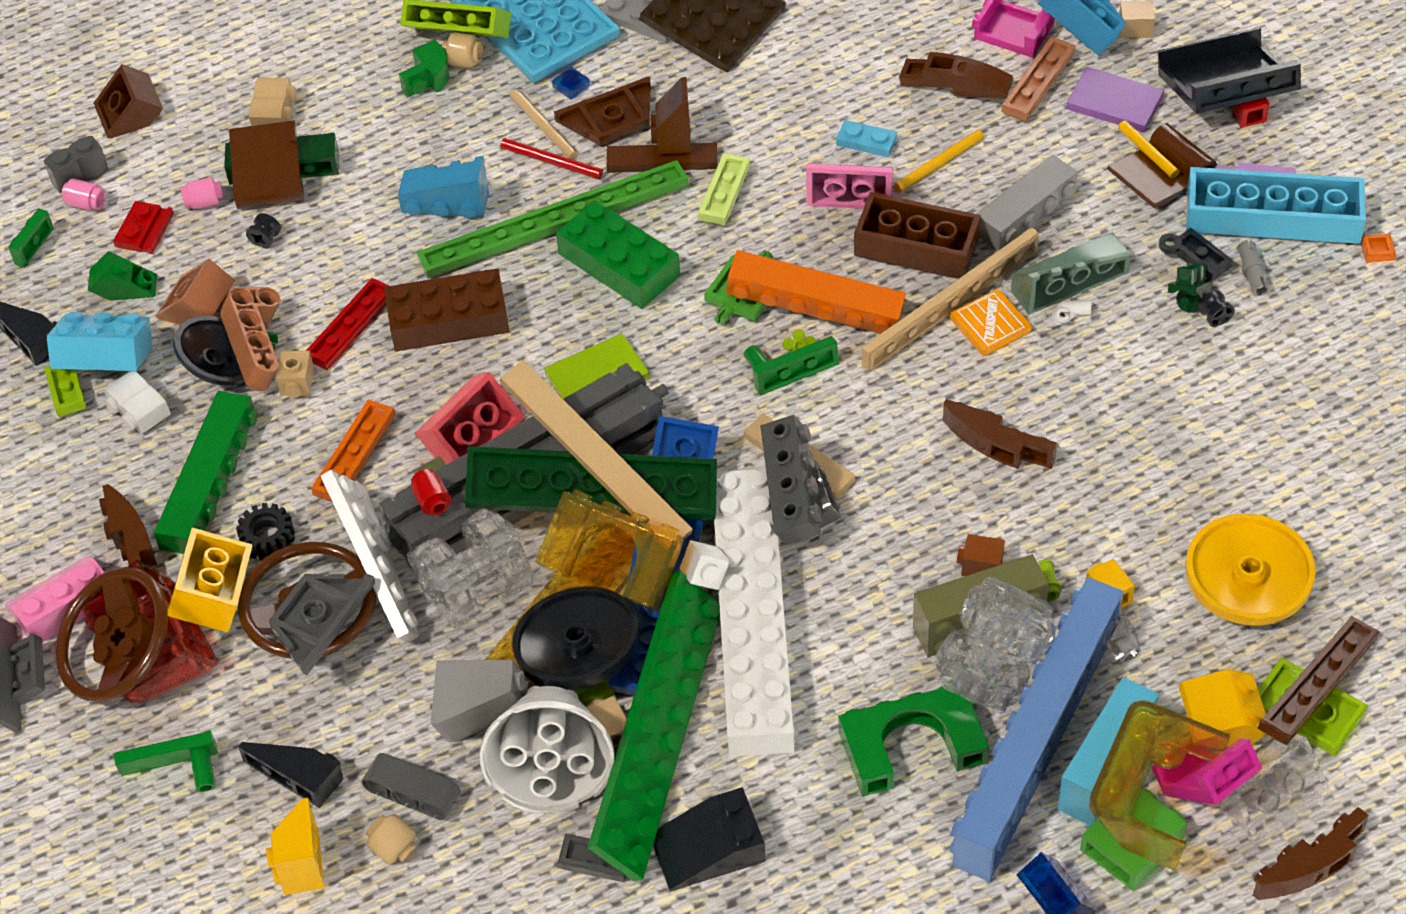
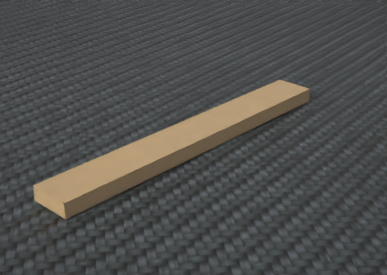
(949, 299)
(589, 448)

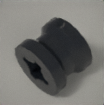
(263, 230)
(1215, 308)

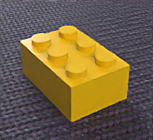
(209, 580)

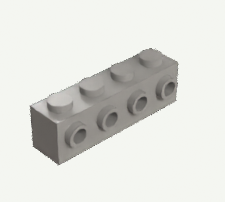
(1027, 202)

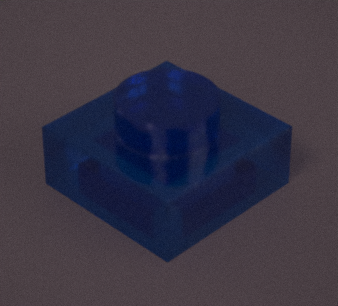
(571, 82)

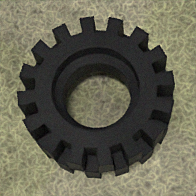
(261, 518)

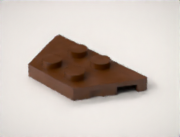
(610, 113)

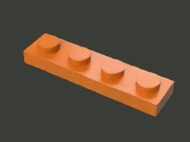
(357, 444)

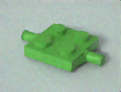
(729, 304)

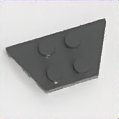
(316, 614)

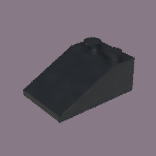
(709, 841)

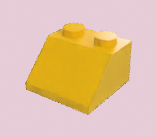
(1225, 702)
(296, 851)

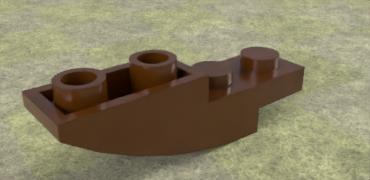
(962, 74)
(986, 434)
(125, 528)
(1310, 864)

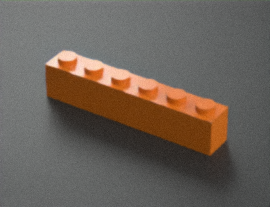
(814, 292)

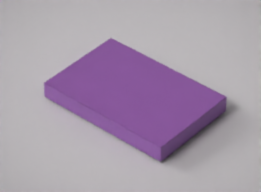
(1114, 99)

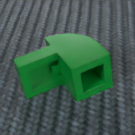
(429, 70)

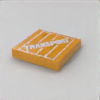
(990, 322)

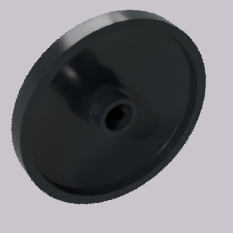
(576, 637)

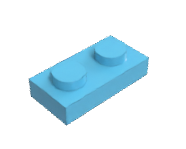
(866, 138)

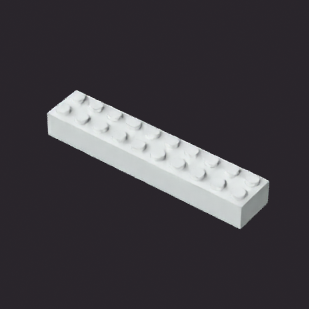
(752, 618)

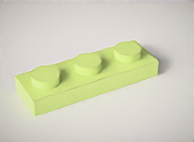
(724, 189)

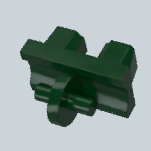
(1191, 284)

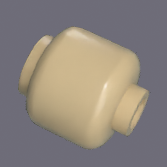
(463, 50)
(391, 838)

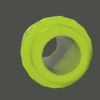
(1054, 587)

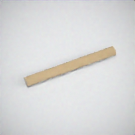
(543, 124)

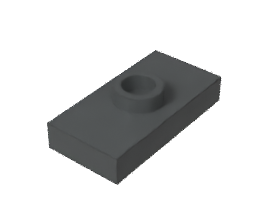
(578, 858)

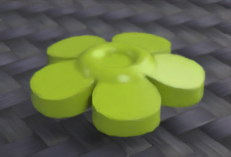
(798, 336)

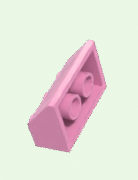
(845, 184)
(45, 604)

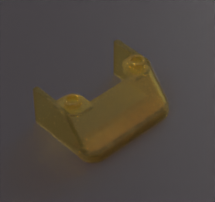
(1147, 737)

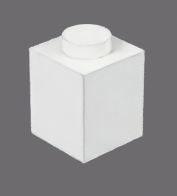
(704, 565)

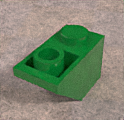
(121, 279)

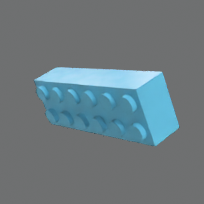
(1276, 205)

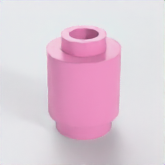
(201, 193)
(83, 195)

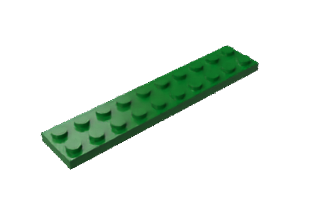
(655, 728)

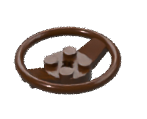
(256, 620)
(123, 639)

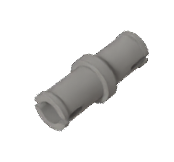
(1253, 268)

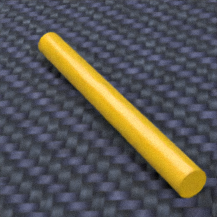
(938, 161)

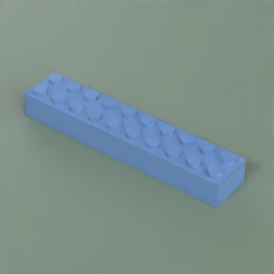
(1035, 730)

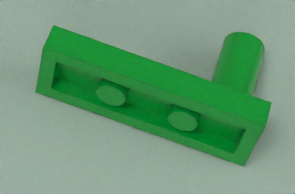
(792, 366)
(194, 747)

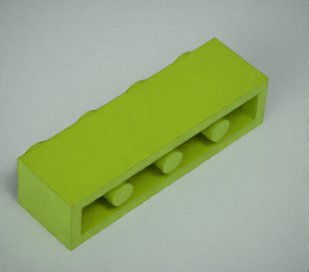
(456, 18)

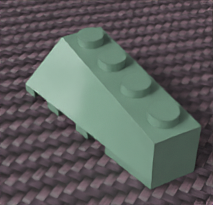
(1070, 273)

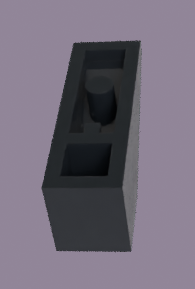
(27, 331)
(296, 768)

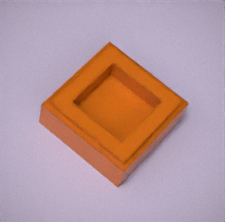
(1378, 248)

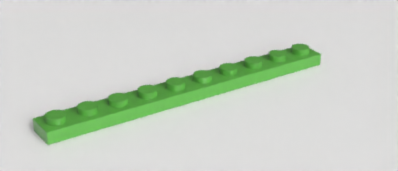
(549, 219)

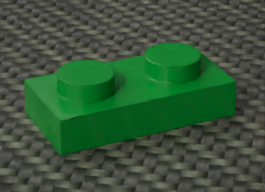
(31, 237)

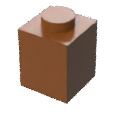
(980, 554)

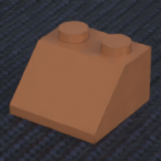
(196, 293)

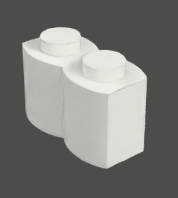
(136, 402)

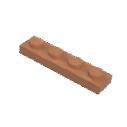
(1038, 78)

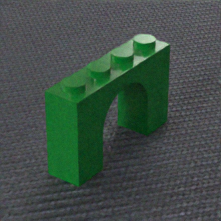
(943, 711)

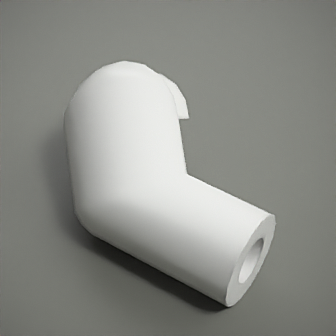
(1069, 309)

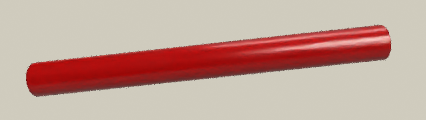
(551, 158)

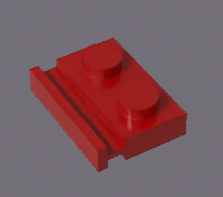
(143, 227)

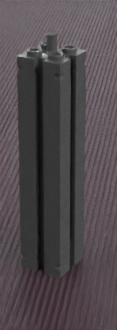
(614, 406)

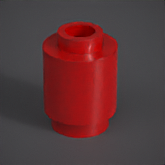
(430, 492)

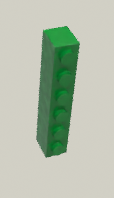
(206, 470)

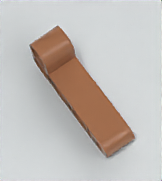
(245, 318)

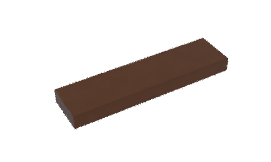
(646, 157)

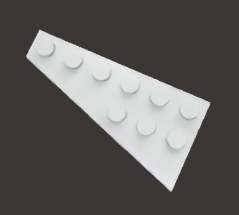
(373, 549)

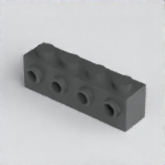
(791, 479)

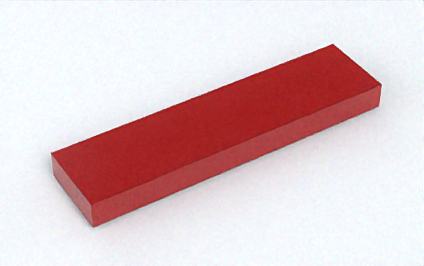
(348, 324)

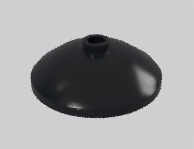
(206, 351)

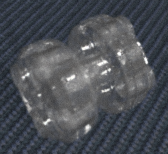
(452, 578)
(999, 637)

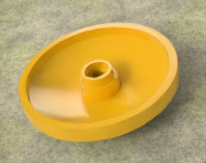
(1250, 569)

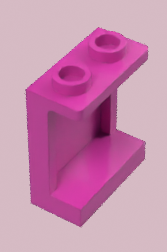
(1012, 26)
(1206, 780)

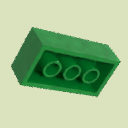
(618, 254)

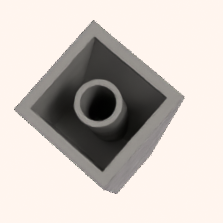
(474, 694)

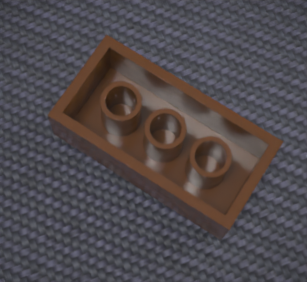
(917, 235)
(446, 310)

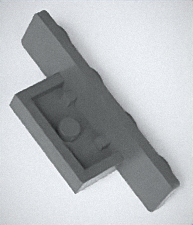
(19, 673)

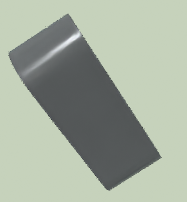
(411, 786)

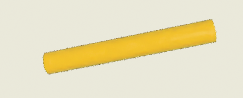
(1148, 149)

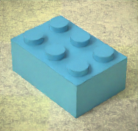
(100, 342)

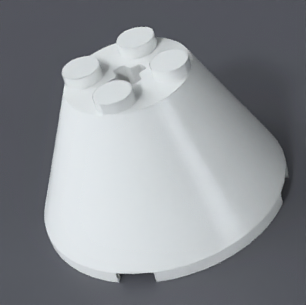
(547, 752)

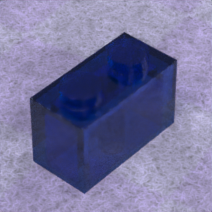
(1054, 887)

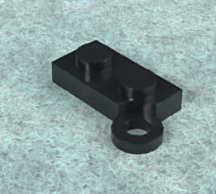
(1197, 249)

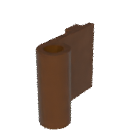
(265, 164)
(1148, 179)

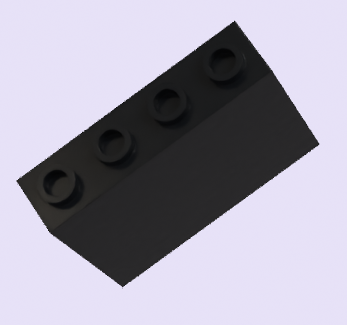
(1226, 71)

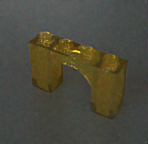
(580, 518)

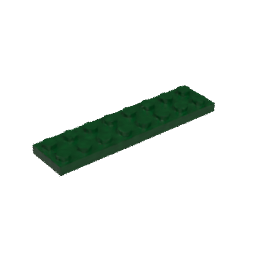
(539, 477)

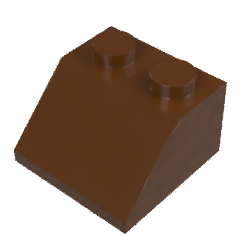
(127, 102)
(671, 122)

